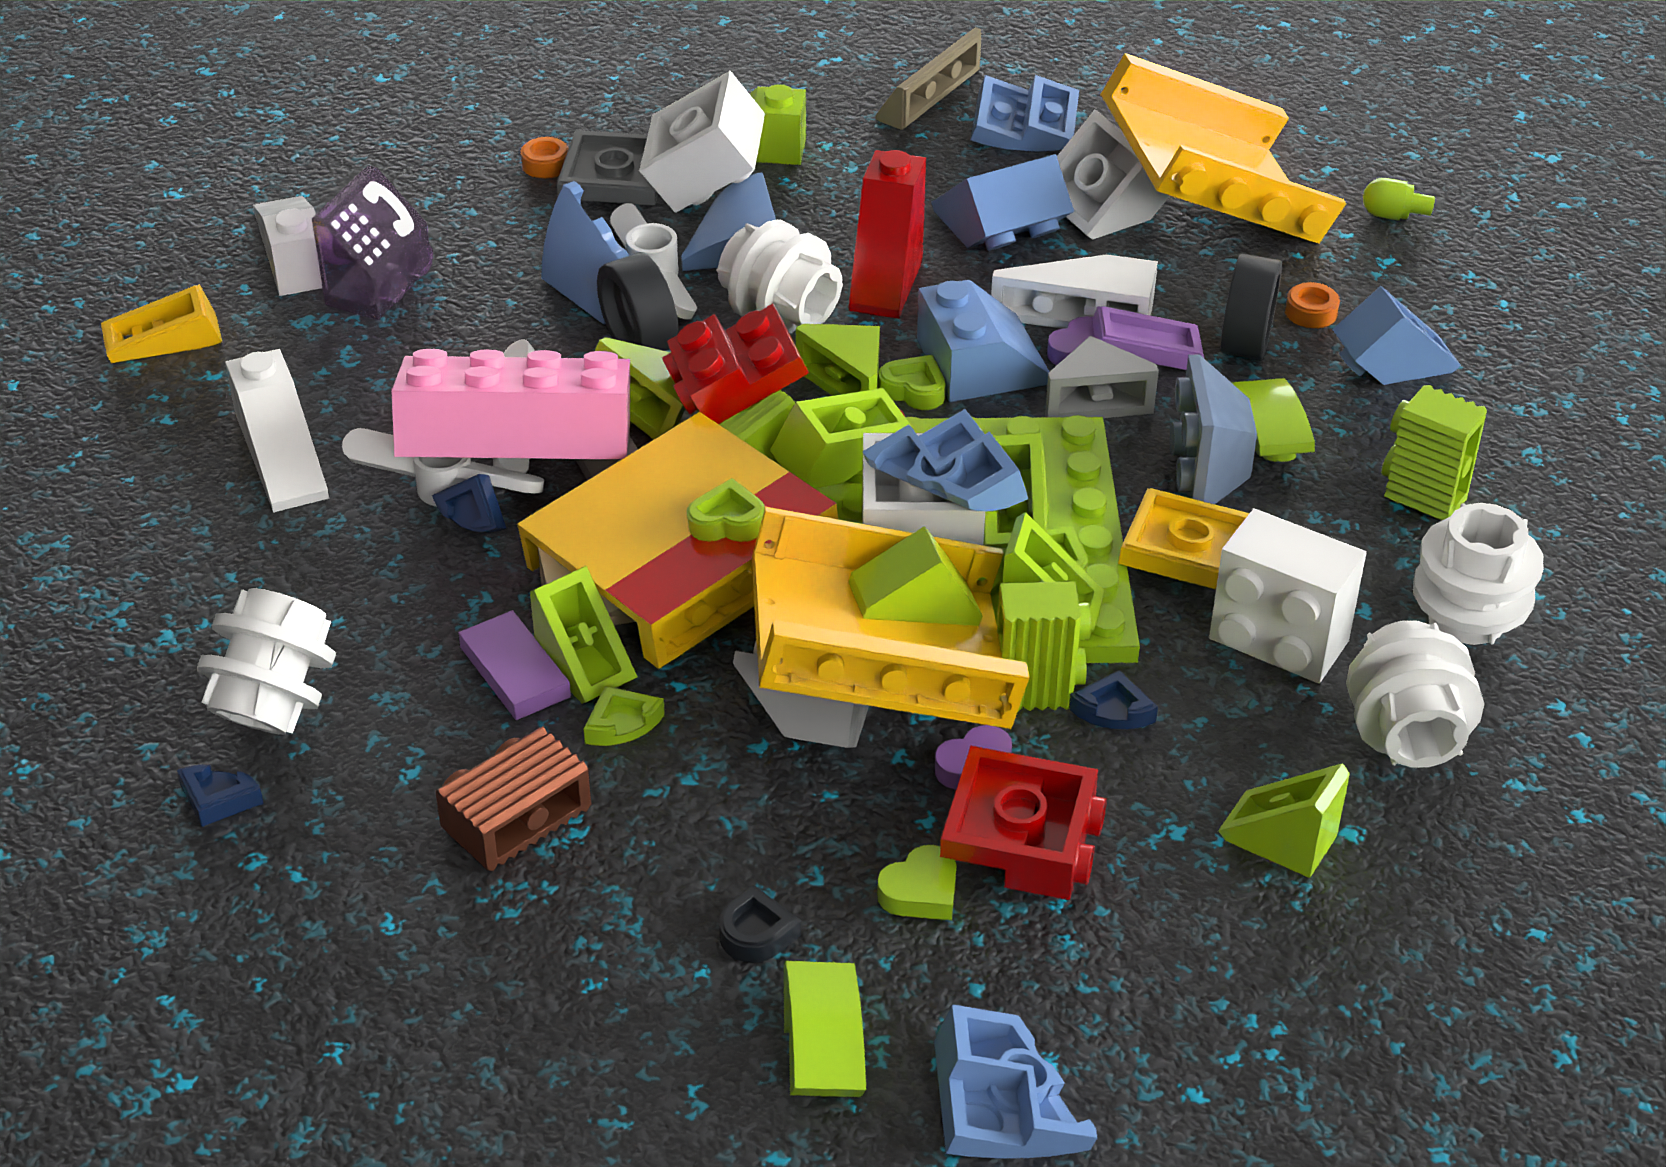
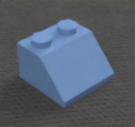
(1006, 203)
(976, 342)

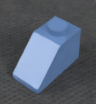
(1391, 342)

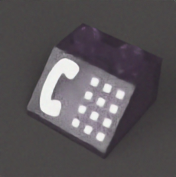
(370, 246)

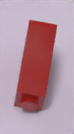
(888, 233)

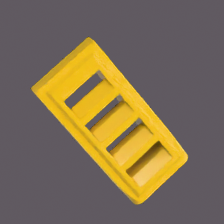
(163, 327)

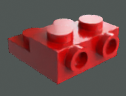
(732, 367)
(1025, 820)

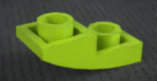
(1278, 419)
(824, 1029)

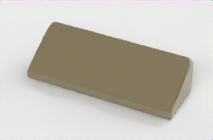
(932, 82)

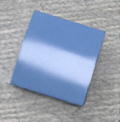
(1025, 118)

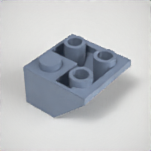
(1213, 433)

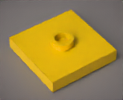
(1179, 537)

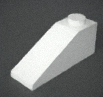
(290, 243)
(1073, 288)
(275, 429)

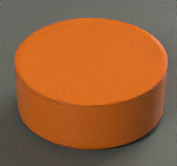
(543, 157)
(1312, 305)

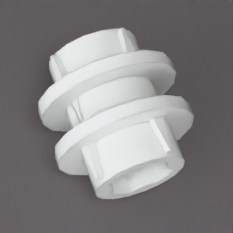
(781, 269)
(1478, 573)
(266, 661)
(1414, 694)

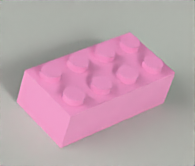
(512, 405)

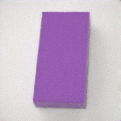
(1147, 336)
(514, 665)

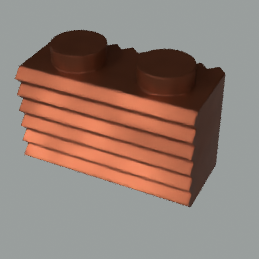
(513, 797)

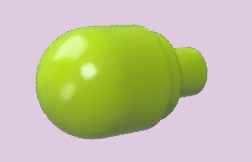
(1395, 199)

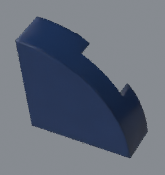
(472, 505)
(1113, 704)
(218, 793)

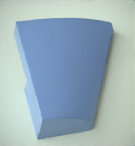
(728, 214)
(577, 250)
(952, 463)
(1000, 1091)

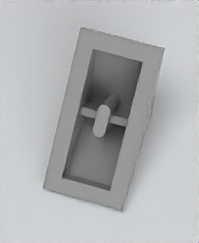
(1101, 383)

